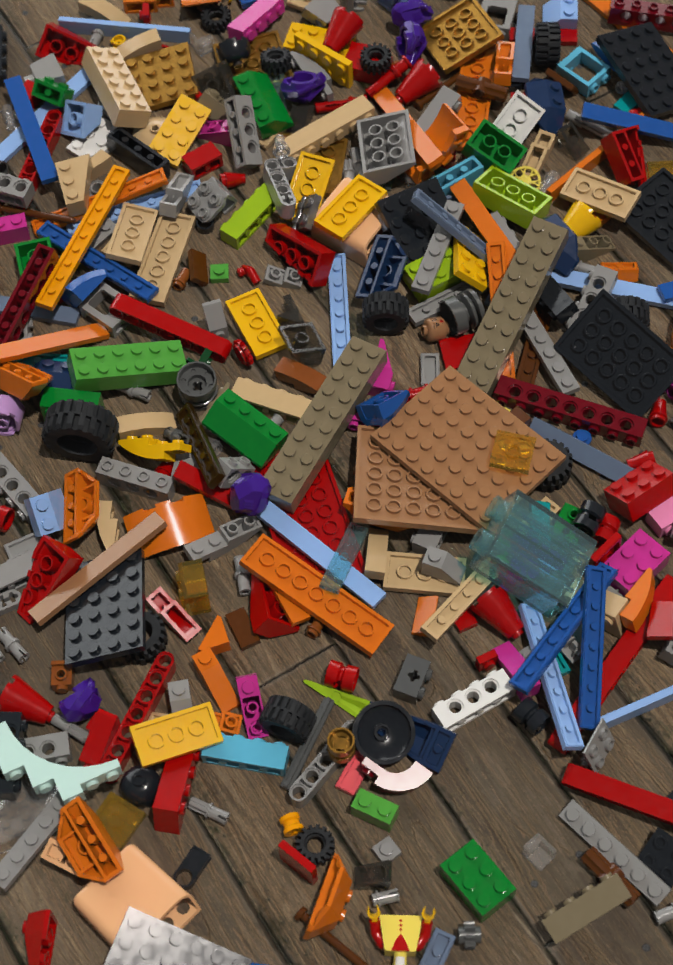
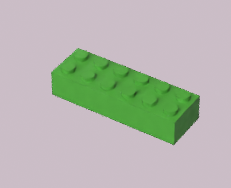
(125, 365)

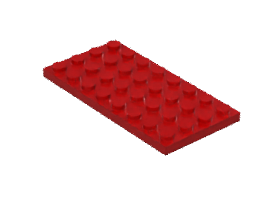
(320, 514)

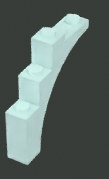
(44, 775)

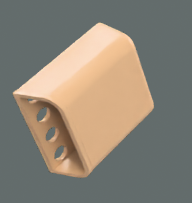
(360, 241)
(140, 886)

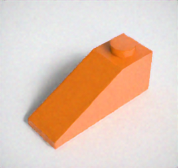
(215, 680)

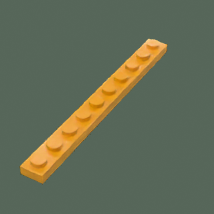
(82, 238)

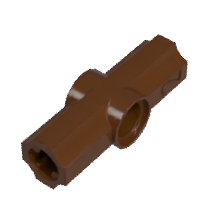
(481, 88)
(601, 866)

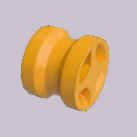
(291, 824)

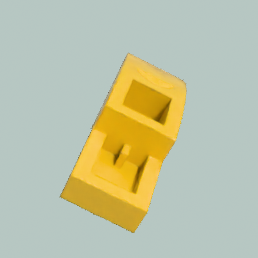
(154, 448)

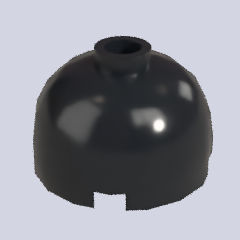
(234, 52)
(140, 786)

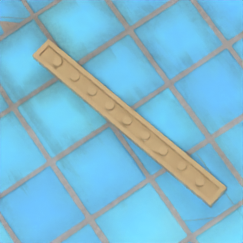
(462, 599)

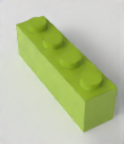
(248, 218)

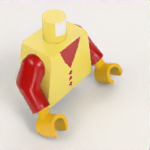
(400, 934)

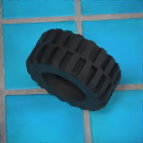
(80, 430)

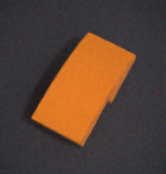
(229, 722)

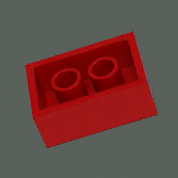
(640, 490)

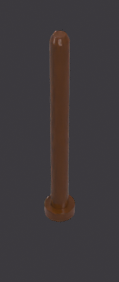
(419, 104)
(37, 214)
(331, 939)

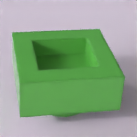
(219, 273)

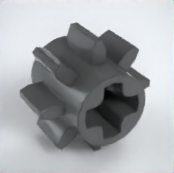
(469, 935)

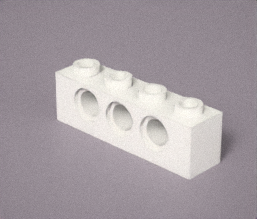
(469, 711)

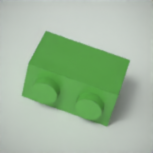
(374, 810)

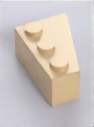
(75, 183)
(613, 607)

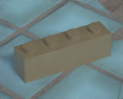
(586, 908)

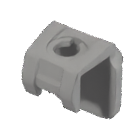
(211, 199)

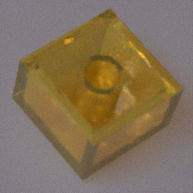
(193, 587)

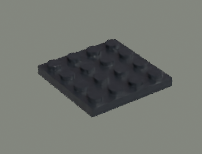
(409, 223)

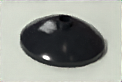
(397, 728)

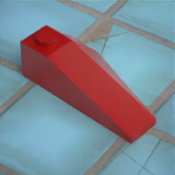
(65, 45)
(51, 568)
(265, 612)
(40, 936)

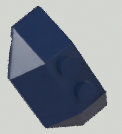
(550, 97)
(568, 259)
(383, 267)
(58, 370)

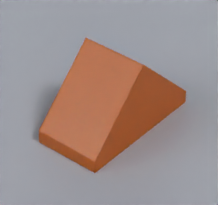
(216, 638)

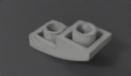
(282, 278)

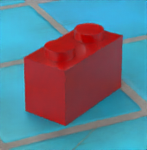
(202, 160)

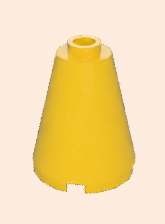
(581, 220)

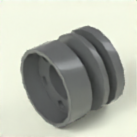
(462, 311)
(197, 384)

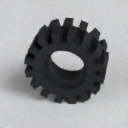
(215, 25)
(275, 60)
(375, 66)
(319, 833)

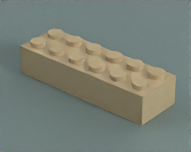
(116, 87)

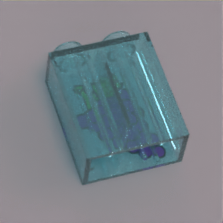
(531, 553)

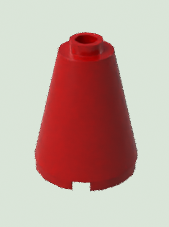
(342, 29)
(418, 82)
(499, 612)
(23, 698)

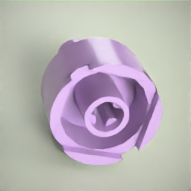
(10, 414)

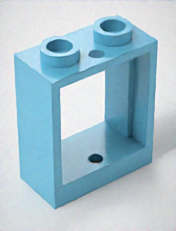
(579, 56)

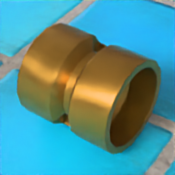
(341, 745)

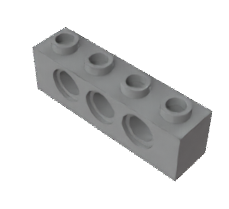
(243, 132)
(600, 276)
(15, 480)
(135, 480)
(58, 741)

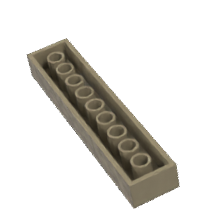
(513, 304)
(324, 422)

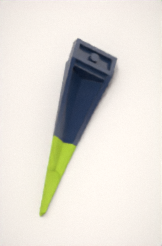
(431, 740)

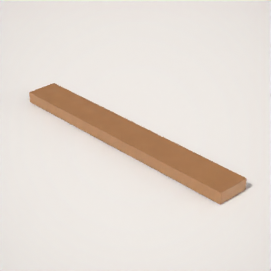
(97, 568)

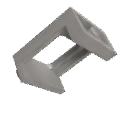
(505, 7)
(87, 308)

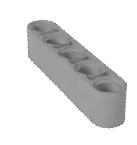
(317, 770)

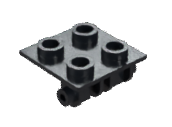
(659, 855)

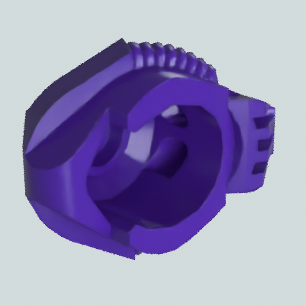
(411, 11)
(411, 41)
(303, 86)
(250, 494)
(82, 702)

